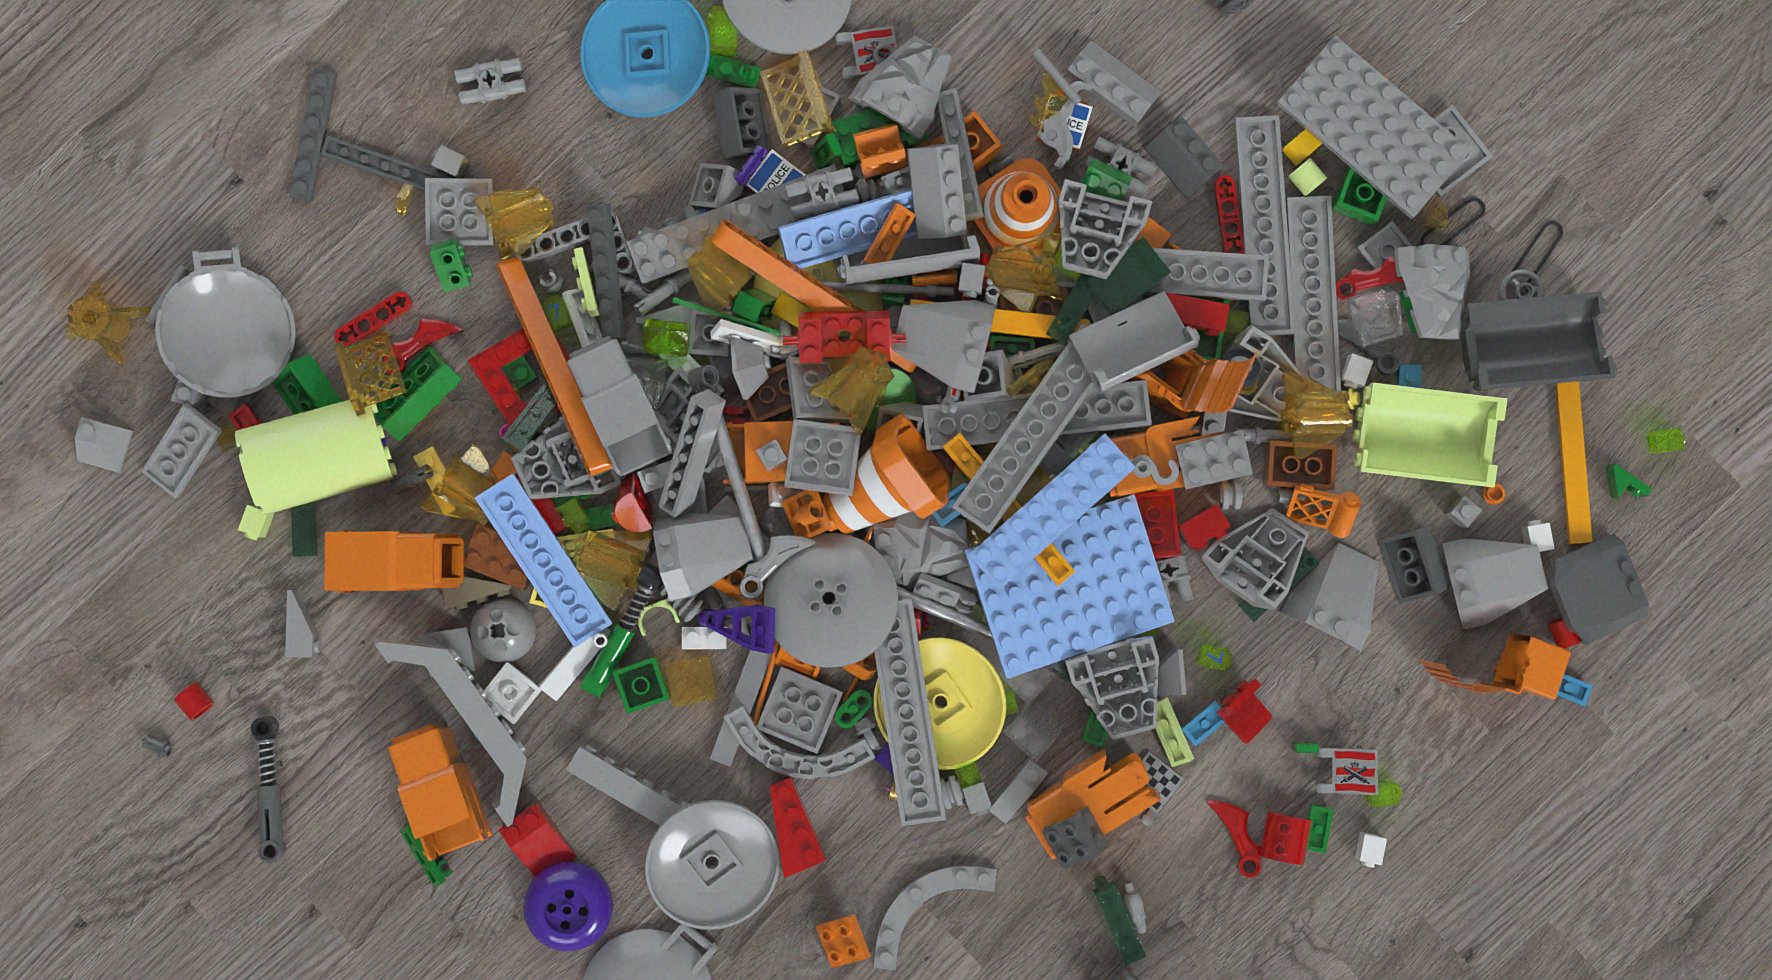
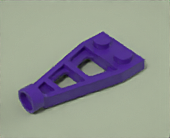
(761, 627)

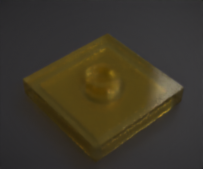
(1031, 378)
(691, 681)

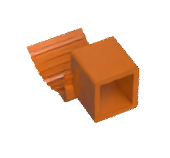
(1197, 383)
(1524, 666)

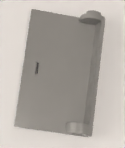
(1120, 350)

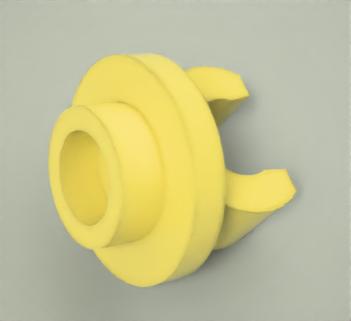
(1354, 398)

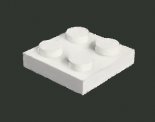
(511, 692)

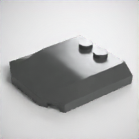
(1598, 589)

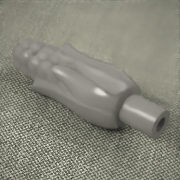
(1135, 907)

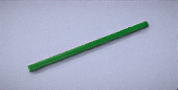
(726, 316)

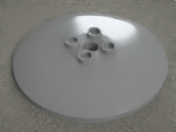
(787, 24)
(862, 605)
(718, 893)

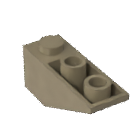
(474, 590)

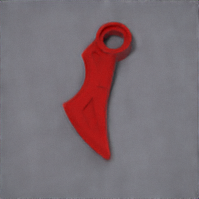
(1367, 279)
(427, 333)
(1236, 823)

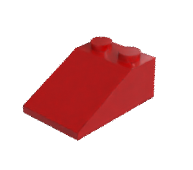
(536, 839)

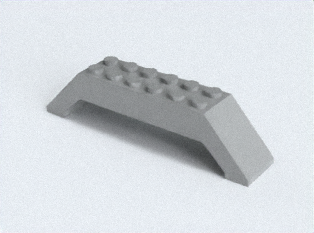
(478, 714)

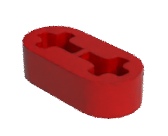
(737, 410)

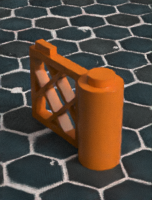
(1340, 515)

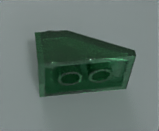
(1131, 278)

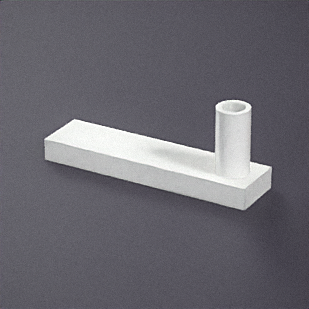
(770, 343)
(572, 664)

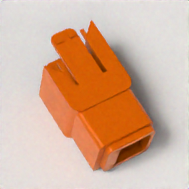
(751, 437)
(1157, 444)
(392, 561)
(1099, 790)
(437, 791)

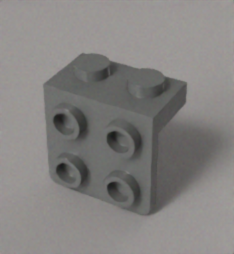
(1076, 838)

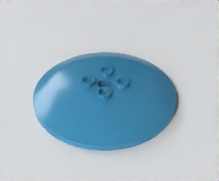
(615, 48)

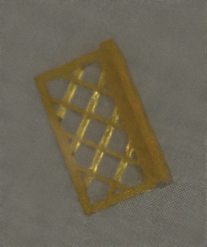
(812, 88)
(353, 376)

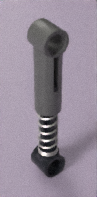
(268, 793)

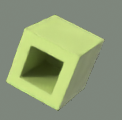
(254, 524)

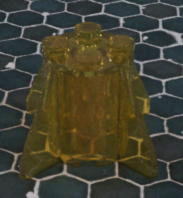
(516, 218)
(1026, 271)
(717, 275)
(102, 320)
(856, 384)
(1312, 414)
(460, 485)
(612, 562)

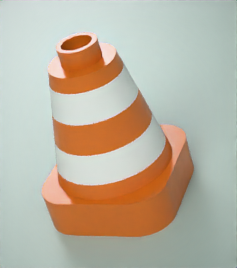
(1007, 217)
(891, 480)

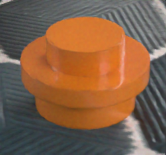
(1493, 495)

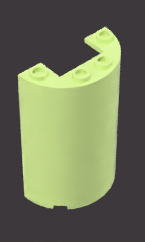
(1427, 434)
(313, 456)

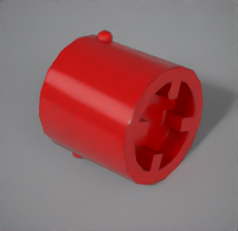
(1561, 635)
(194, 701)

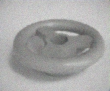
(1530, 290)

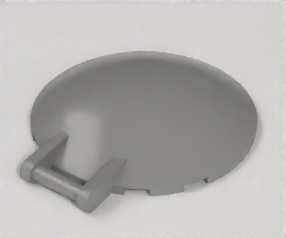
(225, 328)
(652, 956)

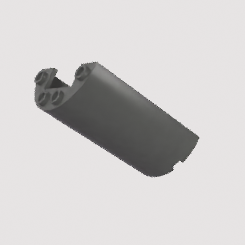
(1535, 341)

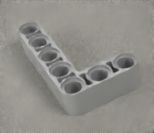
(578, 239)

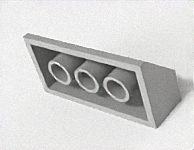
(1113, 83)
(937, 191)

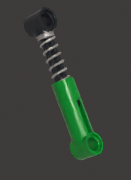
(621, 634)

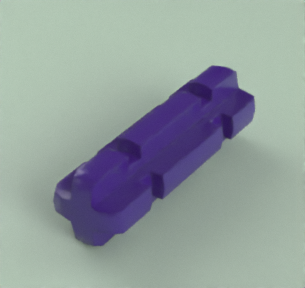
(751, 165)

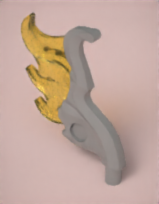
(1052, 116)

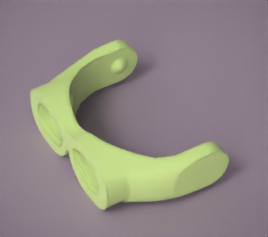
(662, 603)

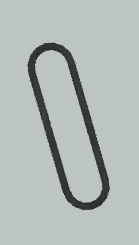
(1453, 213)
(1533, 242)

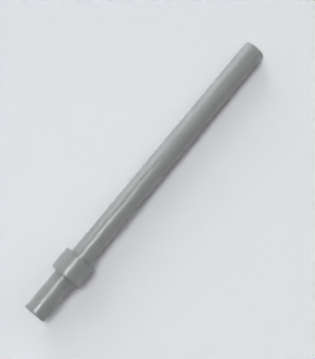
(929, 290)

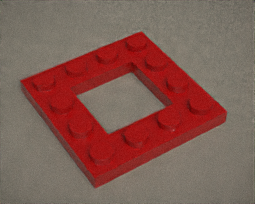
(487, 369)

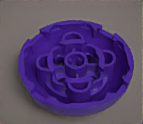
(589, 892)

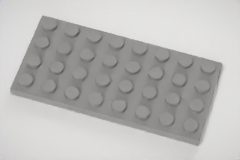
(1373, 127)

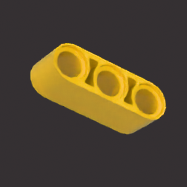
(1301, 147)
(789, 308)

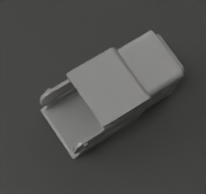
(618, 406)

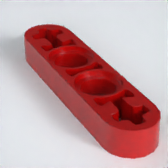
(1225, 218)
(375, 322)

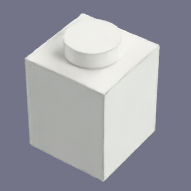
(1355, 371)
(1538, 534)
(1370, 849)

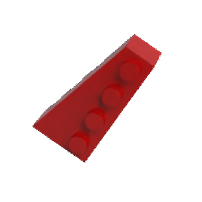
(795, 832)

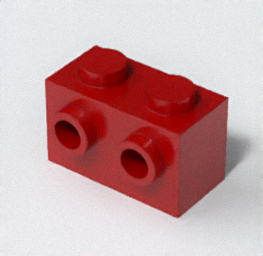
(1204, 527)

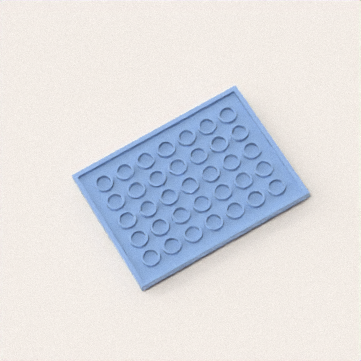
(1104, 601)

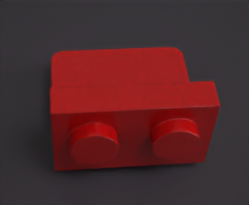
(1244, 711)

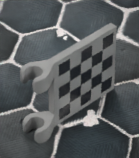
(1160, 778)

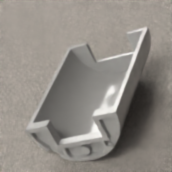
(911, 258)

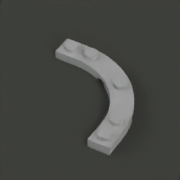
(792, 763)
(915, 895)

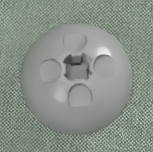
(515, 626)

